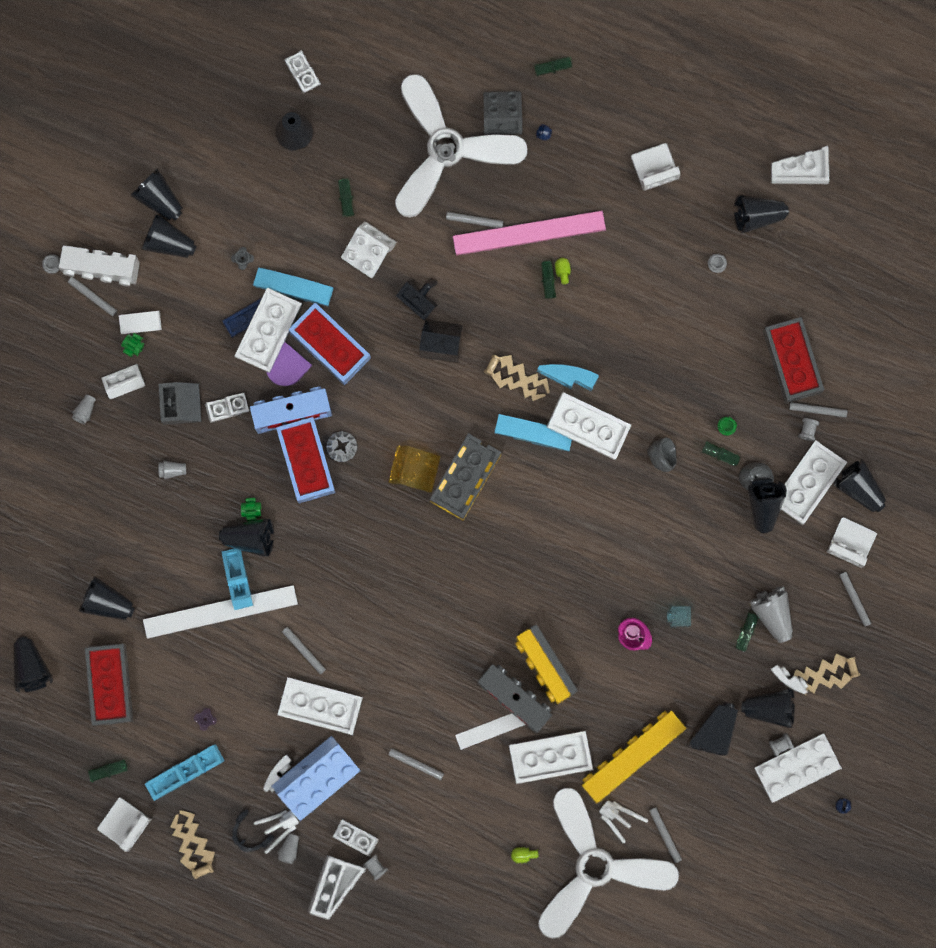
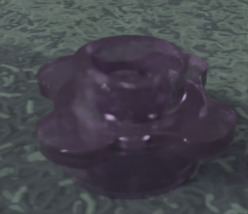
(200, 719)

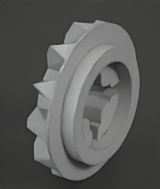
(339, 455)

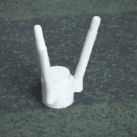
(610, 811)
(287, 821)

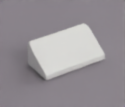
(123, 381)

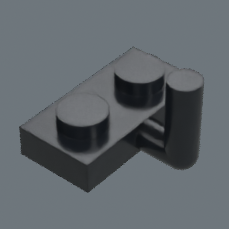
(417, 299)

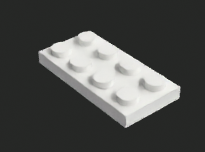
(268, 330)
(588, 426)
(811, 481)
(320, 706)
(550, 757)
(797, 768)

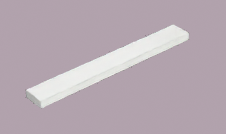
(218, 612)

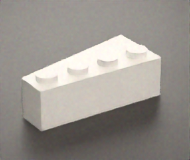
(99, 265)

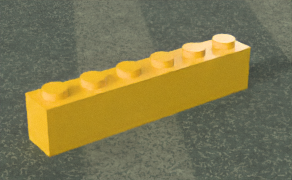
(633, 757)

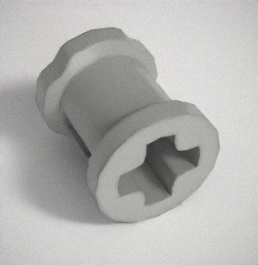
(808, 429)
(781, 744)
(375, 867)

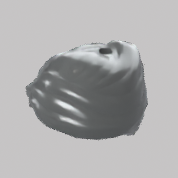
(662, 454)
(752, 472)

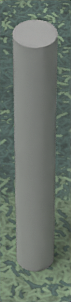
(474, 220)
(92, 296)
(818, 409)
(855, 599)
(303, 650)
(416, 764)
(665, 835)

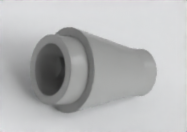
(83, 410)
(171, 469)
(289, 849)

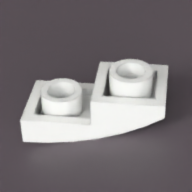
(302, 72)
(140, 322)
(227, 407)
(794, 683)
(282, 766)
(355, 838)

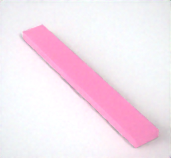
(529, 233)

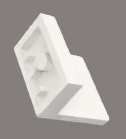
(655, 167)
(368, 249)
(851, 542)
(124, 824)

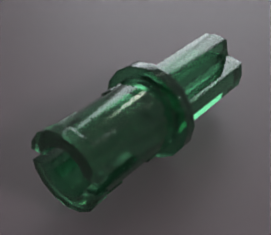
(552, 66)
(346, 198)
(548, 280)
(721, 454)
(746, 632)
(107, 770)

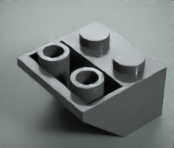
(179, 403)

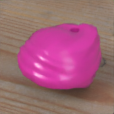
(629, 633)

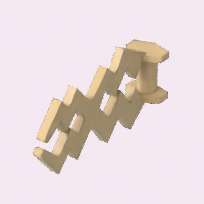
(507, 361)
(818, 676)
(190, 837)

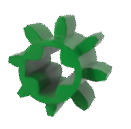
(132, 345)
(250, 509)

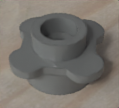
(242, 253)

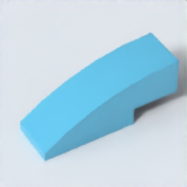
(569, 375)
(237, 579)

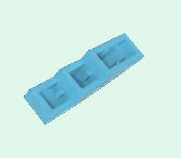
(293, 286)
(531, 432)
(184, 772)

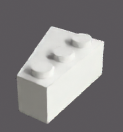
(332, 886)

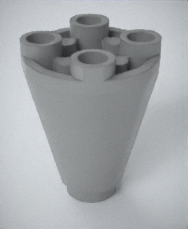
(774, 613)

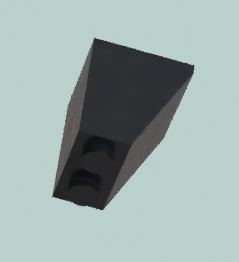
(440, 341)
(716, 731)

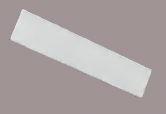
(488, 730)

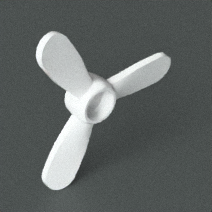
(486, 149)
(578, 828)

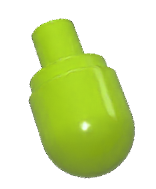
(563, 269)
(523, 855)

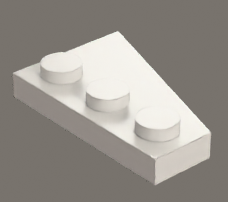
(804, 169)

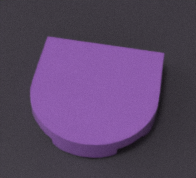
(288, 367)

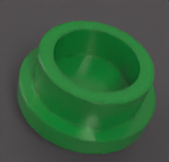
(727, 426)

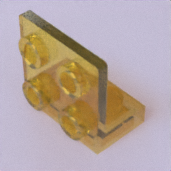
(414, 468)

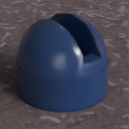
(543, 132)
(839, 804)

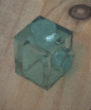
(679, 616)

